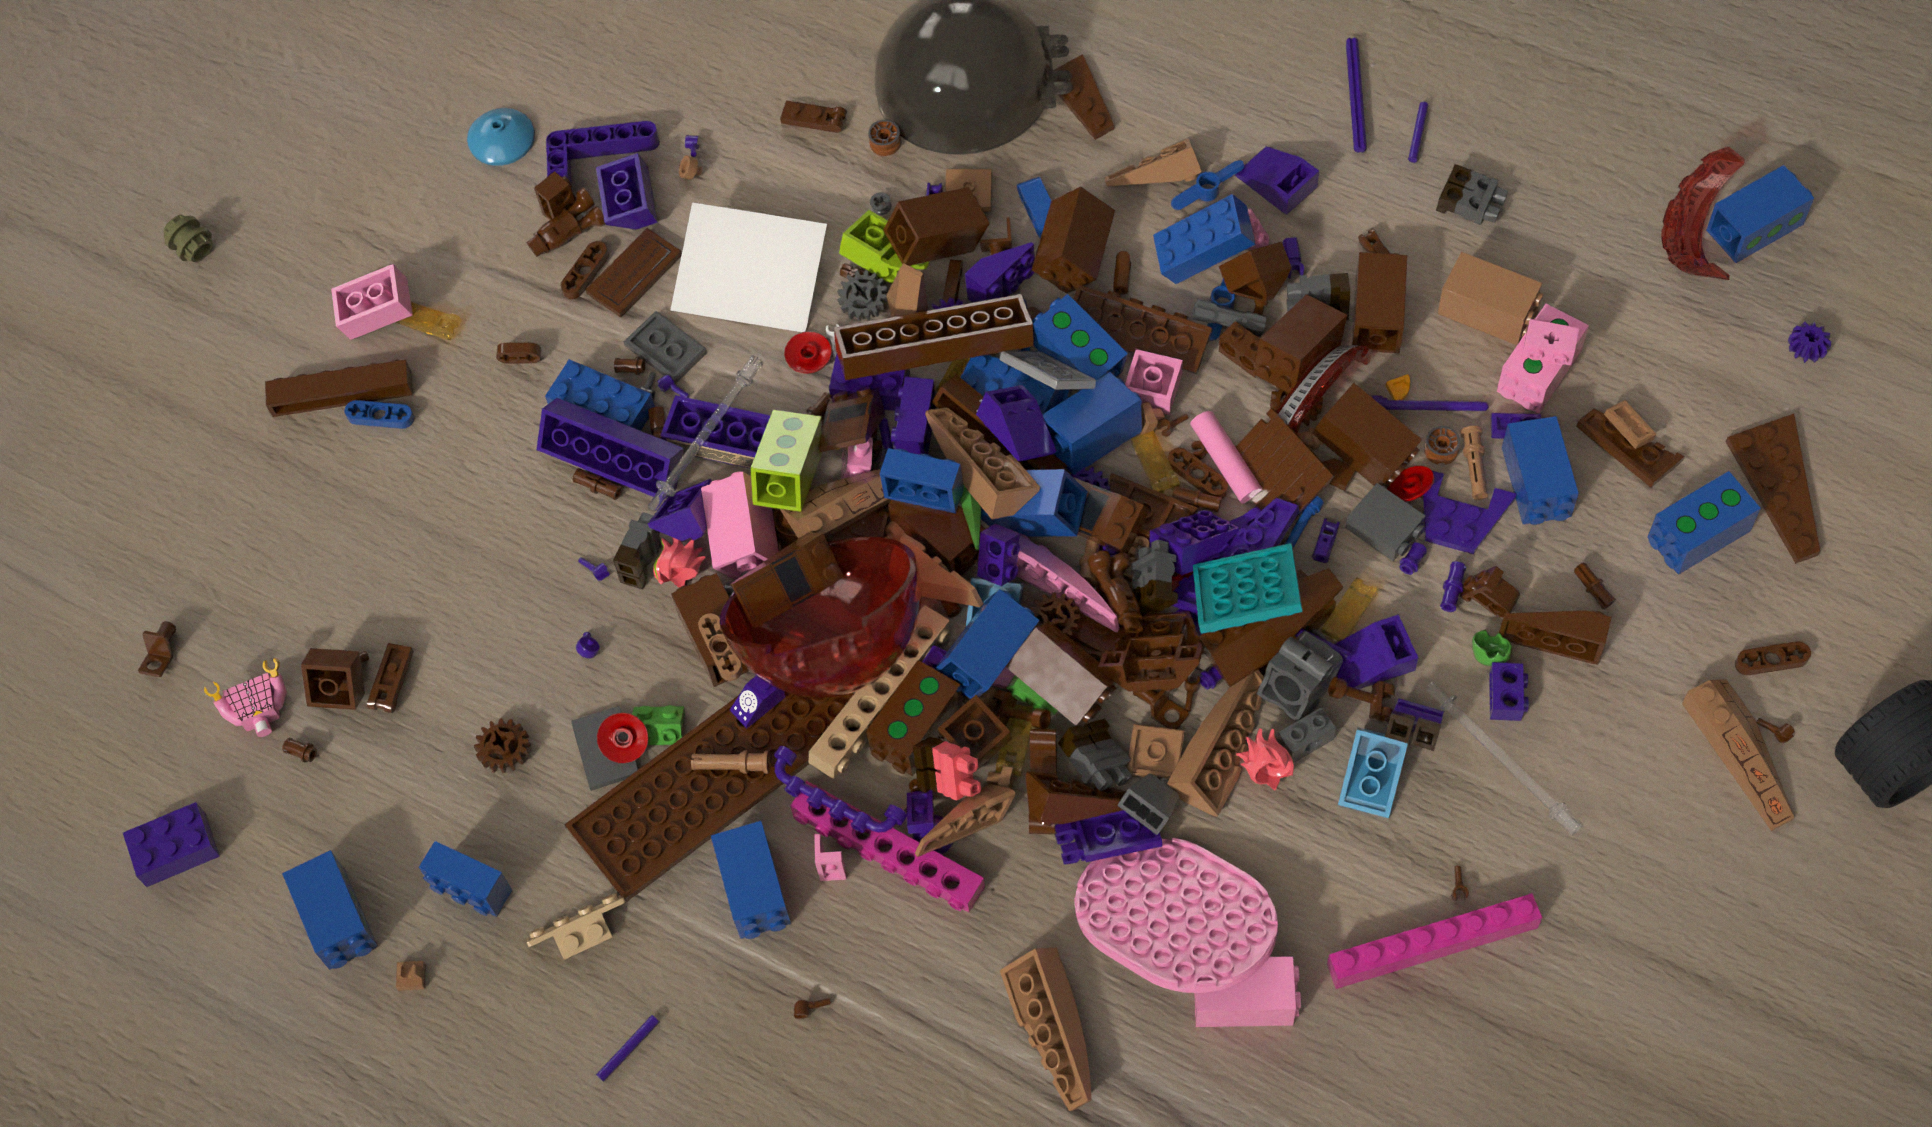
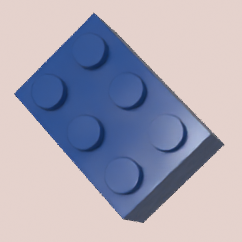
(922, 480)
(465, 879)

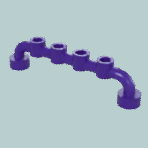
(837, 807)

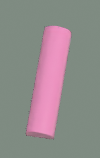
(1226, 456)

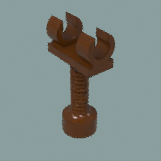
(1339, 688)
(1039, 718)

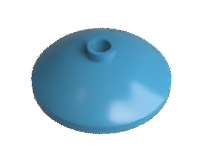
(502, 144)

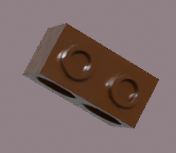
(554, 195)
(1239, 346)

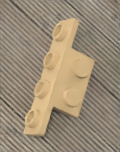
(580, 931)

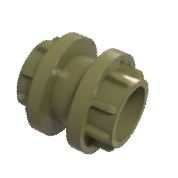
(188, 238)

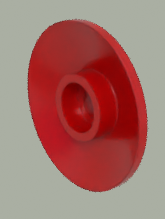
(807, 344)
(1412, 483)
(622, 750)

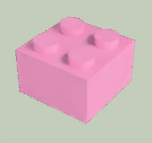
(1155, 379)

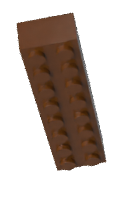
(933, 337)

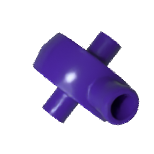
(587, 646)

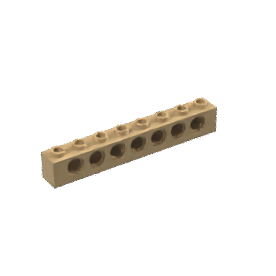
(833, 761)

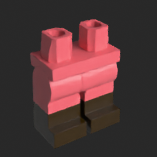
(945, 768)

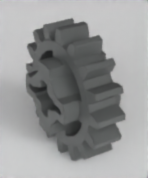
(869, 287)

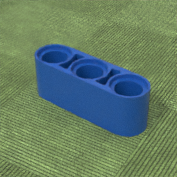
(1035, 201)

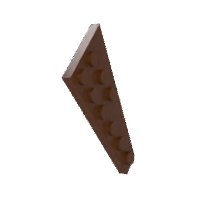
(1776, 471)

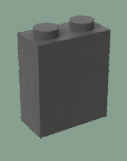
(1385, 522)

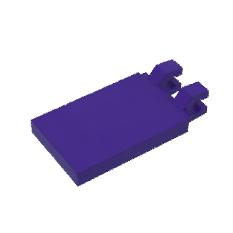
(1104, 837)

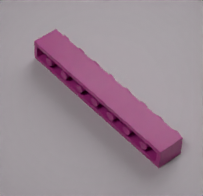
(1434, 941)

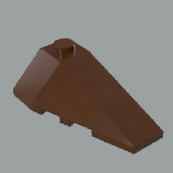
(1065, 802)

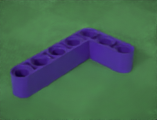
(597, 141)

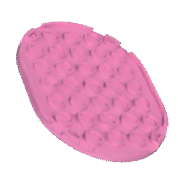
(1177, 916)

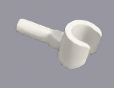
(830, 336)

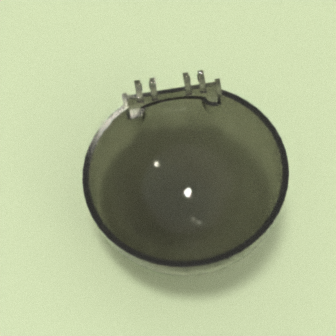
(967, 74)

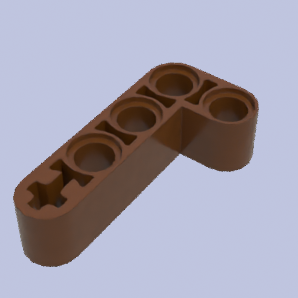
(1042, 760)

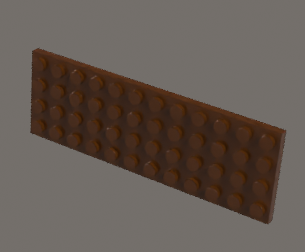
(673, 810)

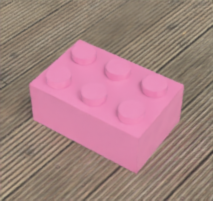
(371, 302)

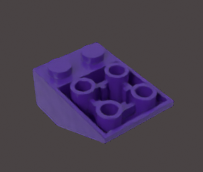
(1280, 178)
(1000, 273)
(1016, 422)
(1194, 538)
(1377, 653)

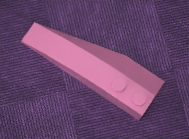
(1052, 575)

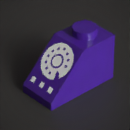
(755, 701)

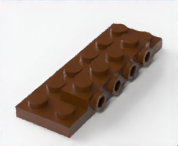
(1145, 327)

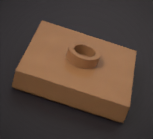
(976, 179)
(1154, 751)

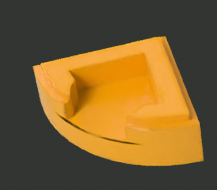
(1399, 387)

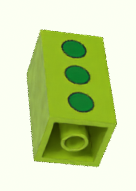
(786, 460)

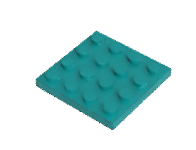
(1246, 588)

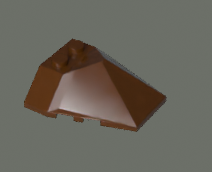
(1156, 656)

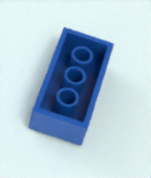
(1204, 239)
(989, 373)
(601, 395)

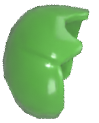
(1490, 648)

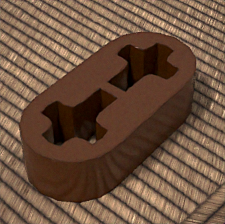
(518, 353)

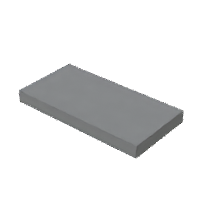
(1047, 370)

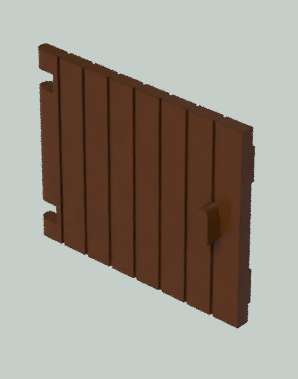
(1282, 464)

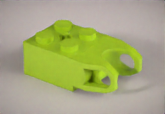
(870, 248)

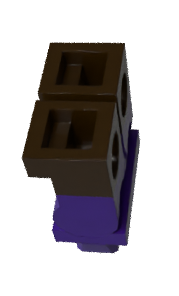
(1415, 718)

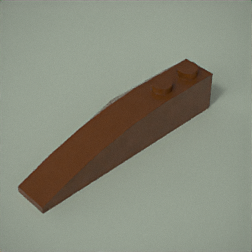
(1246, 648)

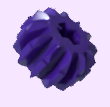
(1809, 342)

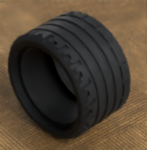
(1892, 746)

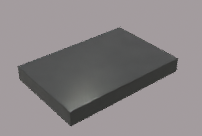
(665, 347)
(598, 768)

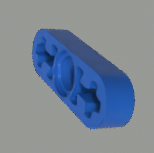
(387, 420)

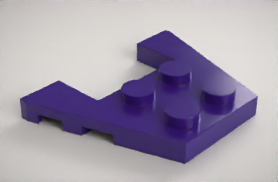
(1459, 523)

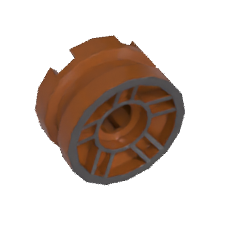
(884, 137)
(1444, 437)

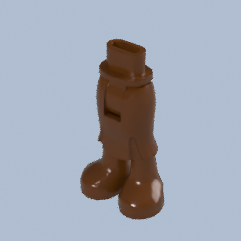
(565, 226)
(1118, 592)

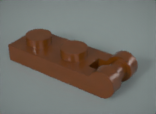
(813, 116)
(390, 677)

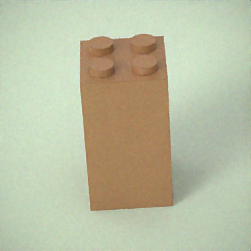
(1490, 298)

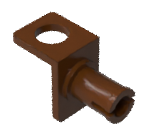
(997, 245)
(158, 649)
(1159, 705)

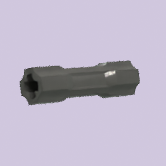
(1212, 313)

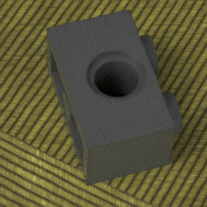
(1307, 734)

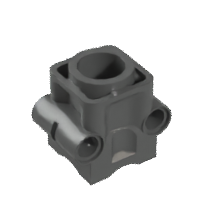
(1300, 675)

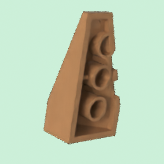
(1173, 164)
(907, 292)
(938, 581)
(968, 817)

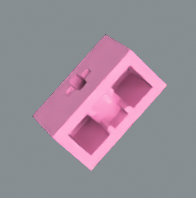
(1550, 342)

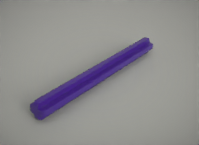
(1356, 95)

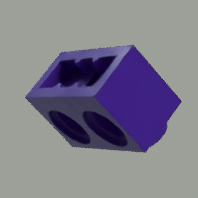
(998, 554)
(1503, 691)

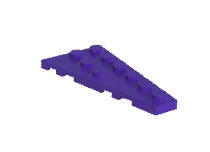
(1263, 533)

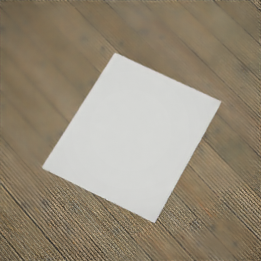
(748, 267)

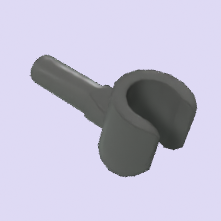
(647, 387)

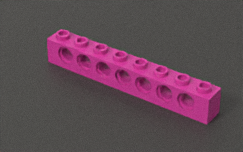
(903, 846)

